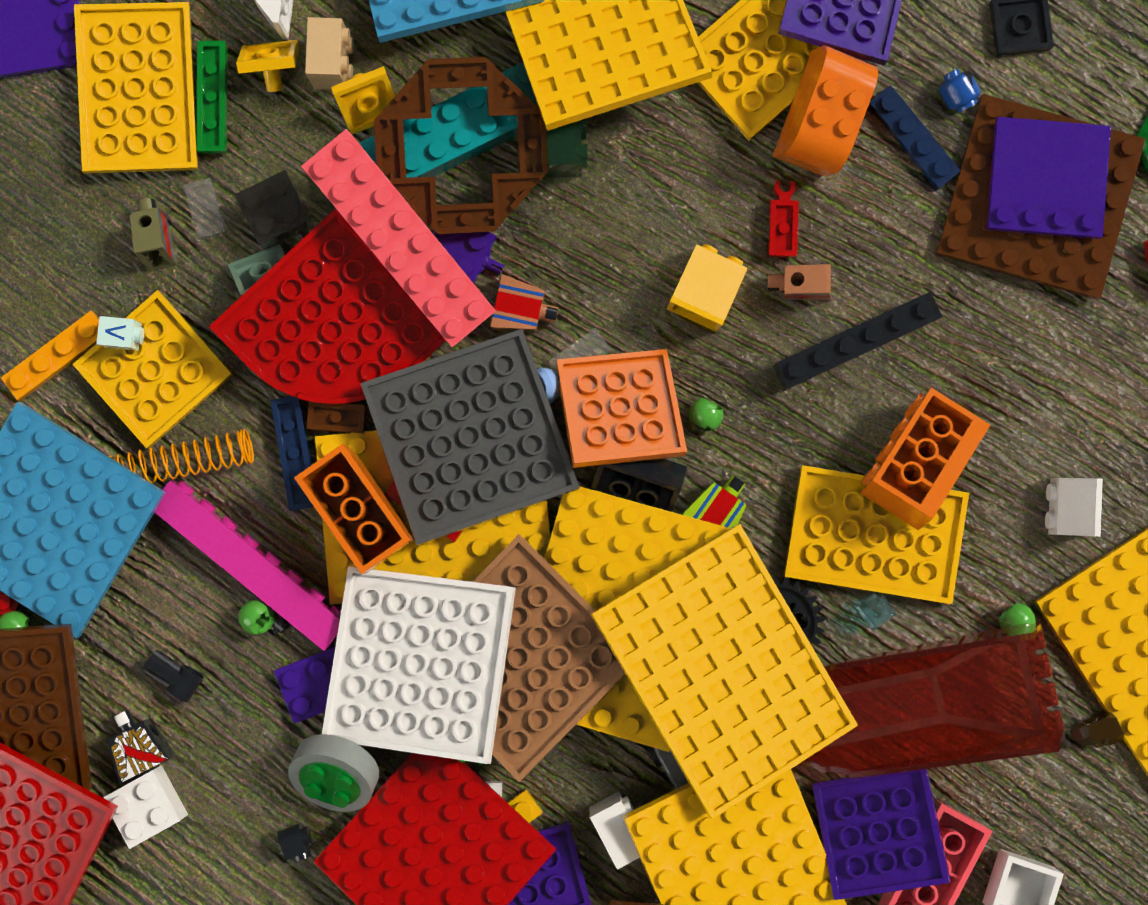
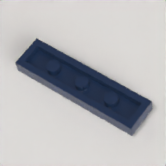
(913, 137)
(292, 448)

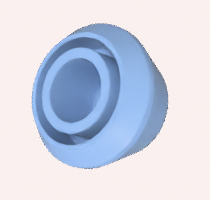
(550, 383)

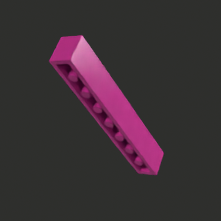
(248, 564)

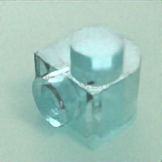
(876, 610)

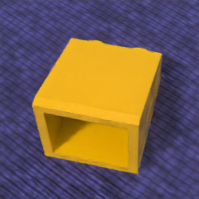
(707, 287)

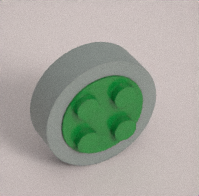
(333, 773)

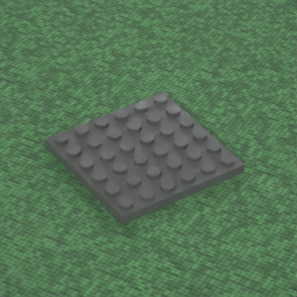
(469, 436)

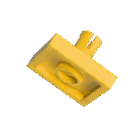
(269, 59)
(363, 98)

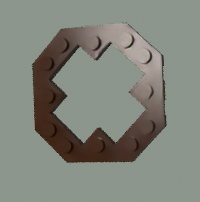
(502, 99)

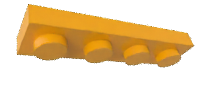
(53, 357)

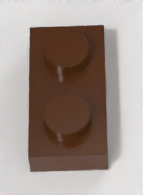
(336, 417)

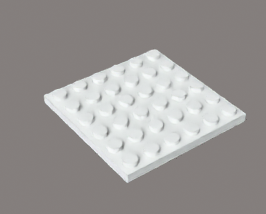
(419, 664)

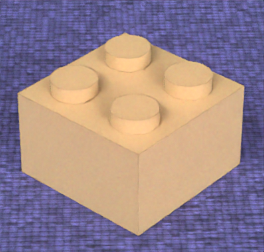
(328, 52)

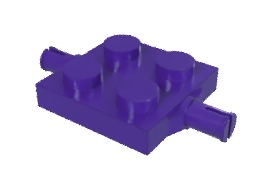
(471, 252)

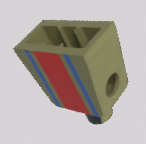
(152, 236)

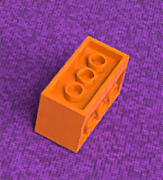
(923, 458)

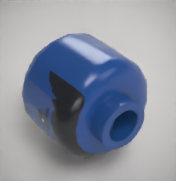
(959, 90)

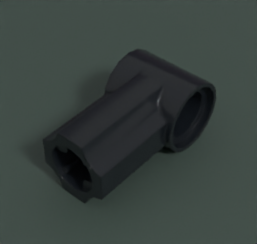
(180, 679)

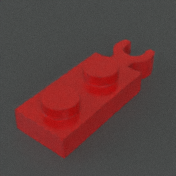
(783, 223)

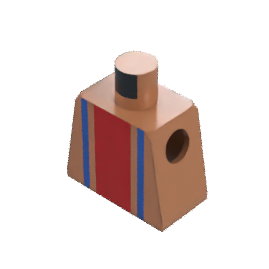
(815, 285)
(520, 307)

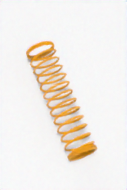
(242, 437)

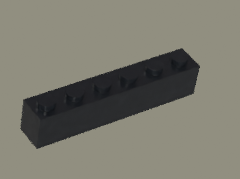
(857, 341)

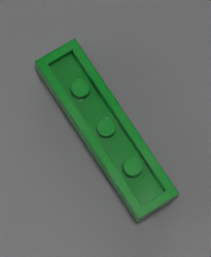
(212, 97)

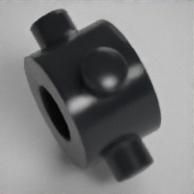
(280, 625)

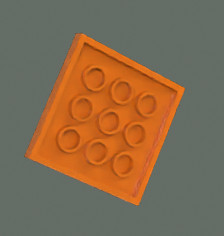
(620, 408)

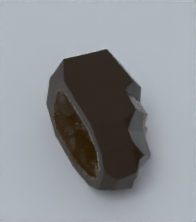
(1098, 730)

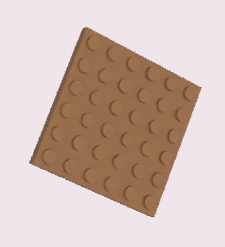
(553, 659)

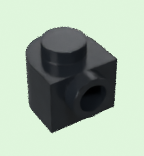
(295, 842)

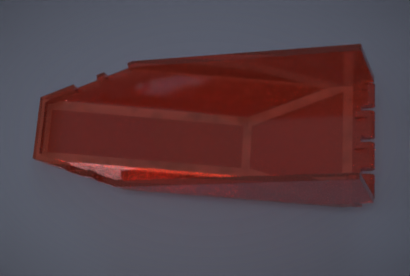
(945, 705)

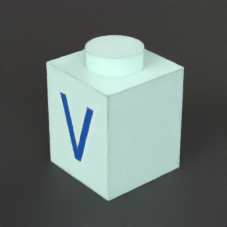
(119, 333)

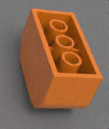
(826, 111)
(354, 508)

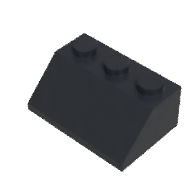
(645, 481)

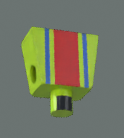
(719, 504)

